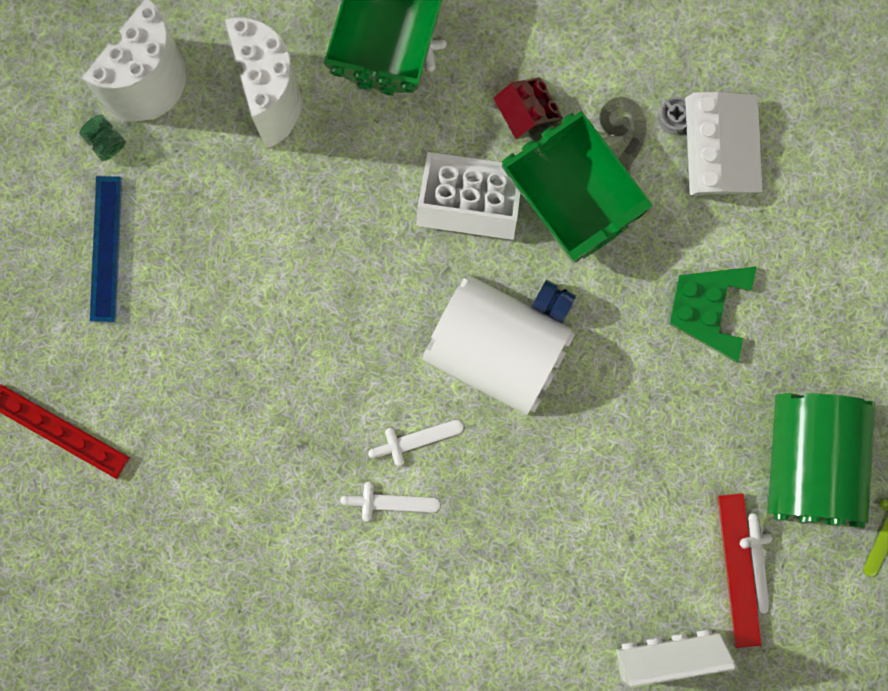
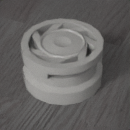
(673, 115)

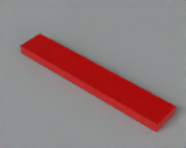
(62, 433)
(739, 571)

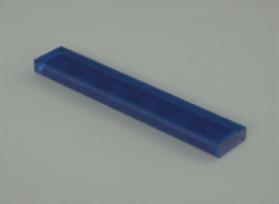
(105, 249)

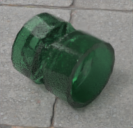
(99, 134)

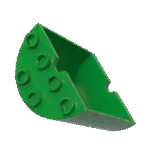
(382, 43)
(576, 186)
(821, 459)

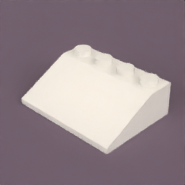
(723, 143)
(467, 196)
(673, 658)

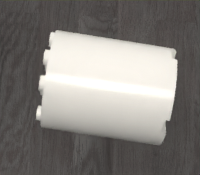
(142, 72)
(267, 78)
(498, 344)

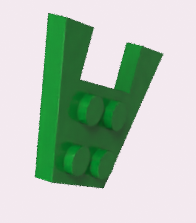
(700, 306)

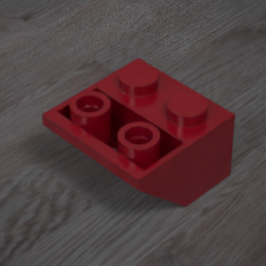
(527, 107)

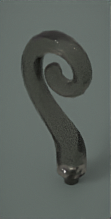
(640, 127)

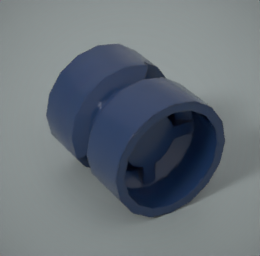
(554, 301)

